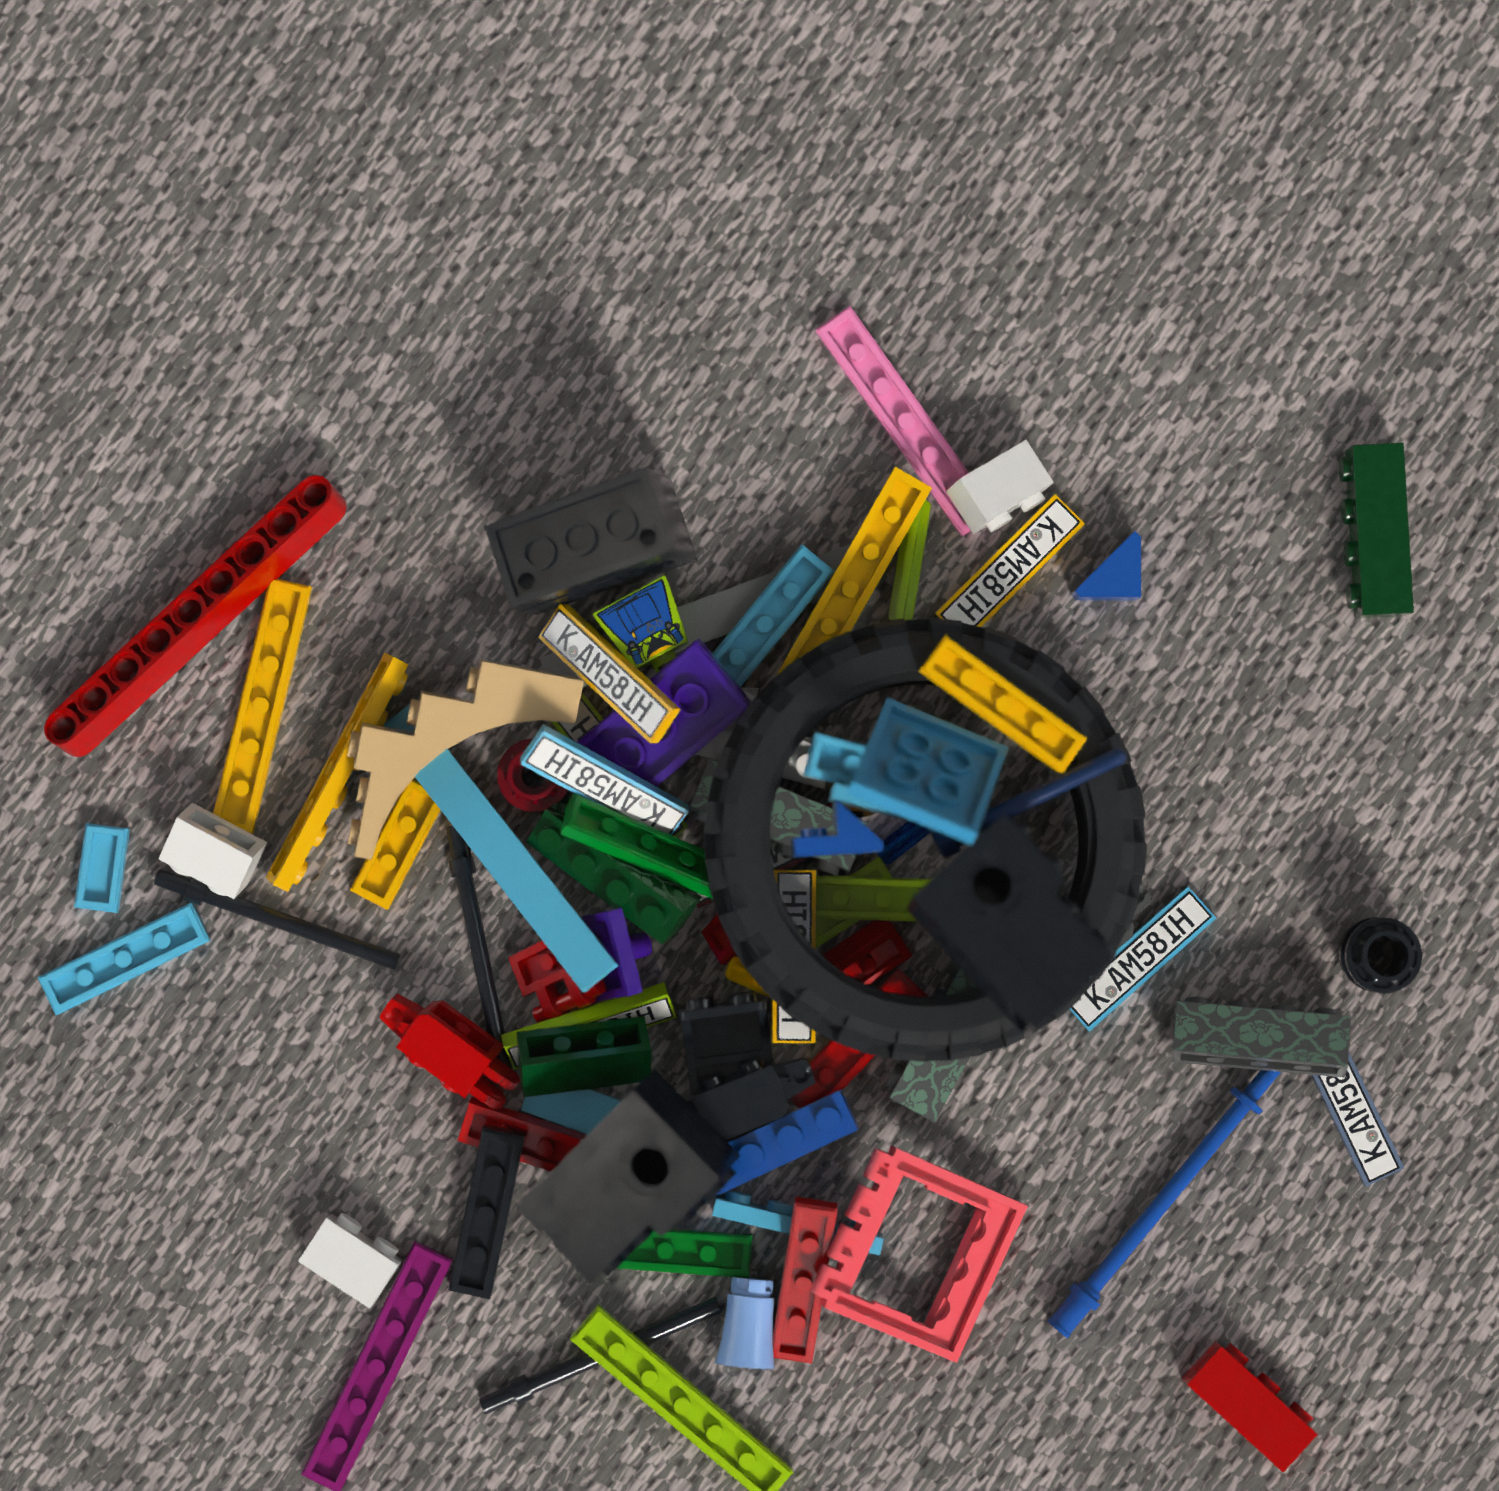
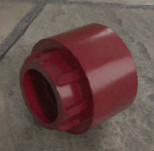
(516, 791)

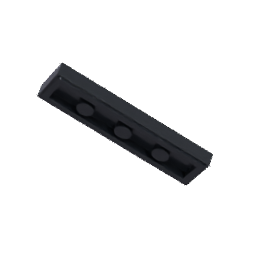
(487, 1211)

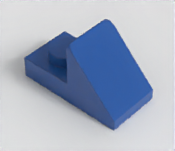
(849, 837)

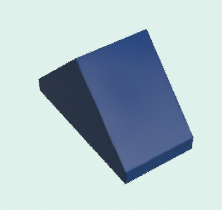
(1117, 576)

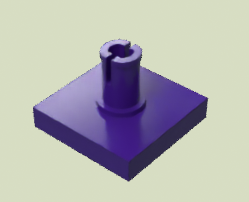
(624, 948)

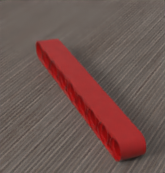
(176, 623)

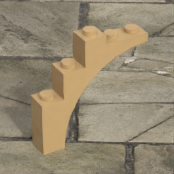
(394, 756)

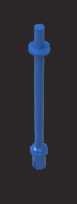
(1087, 1293)

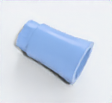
(748, 1325)

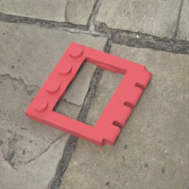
(969, 1272)

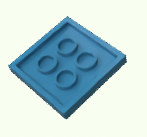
(928, 771)

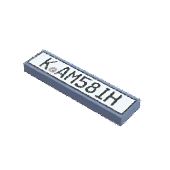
(1359, 1125)

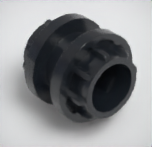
(1405, 961)

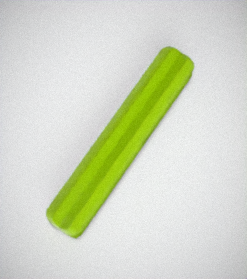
(909, 567)

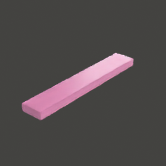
(895, 408)

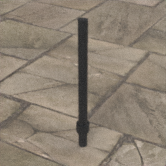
(463, 868)
(198, 892)
(523, 1388)

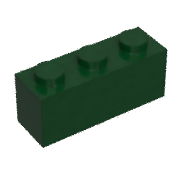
(583, 1056)

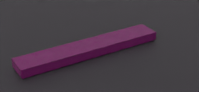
(377, 1366)

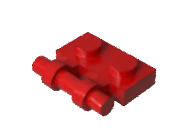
(537, 974)

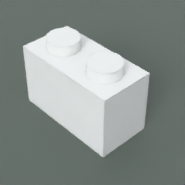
(1000, 487)
(212, 851)
(351, 1259)

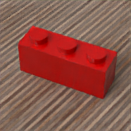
(1251, 1404)

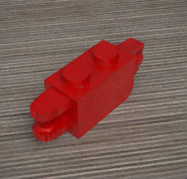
(450, 1048)

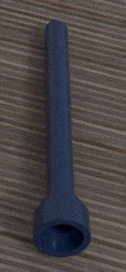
(950, 846)

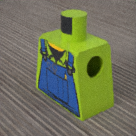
(645, 625)

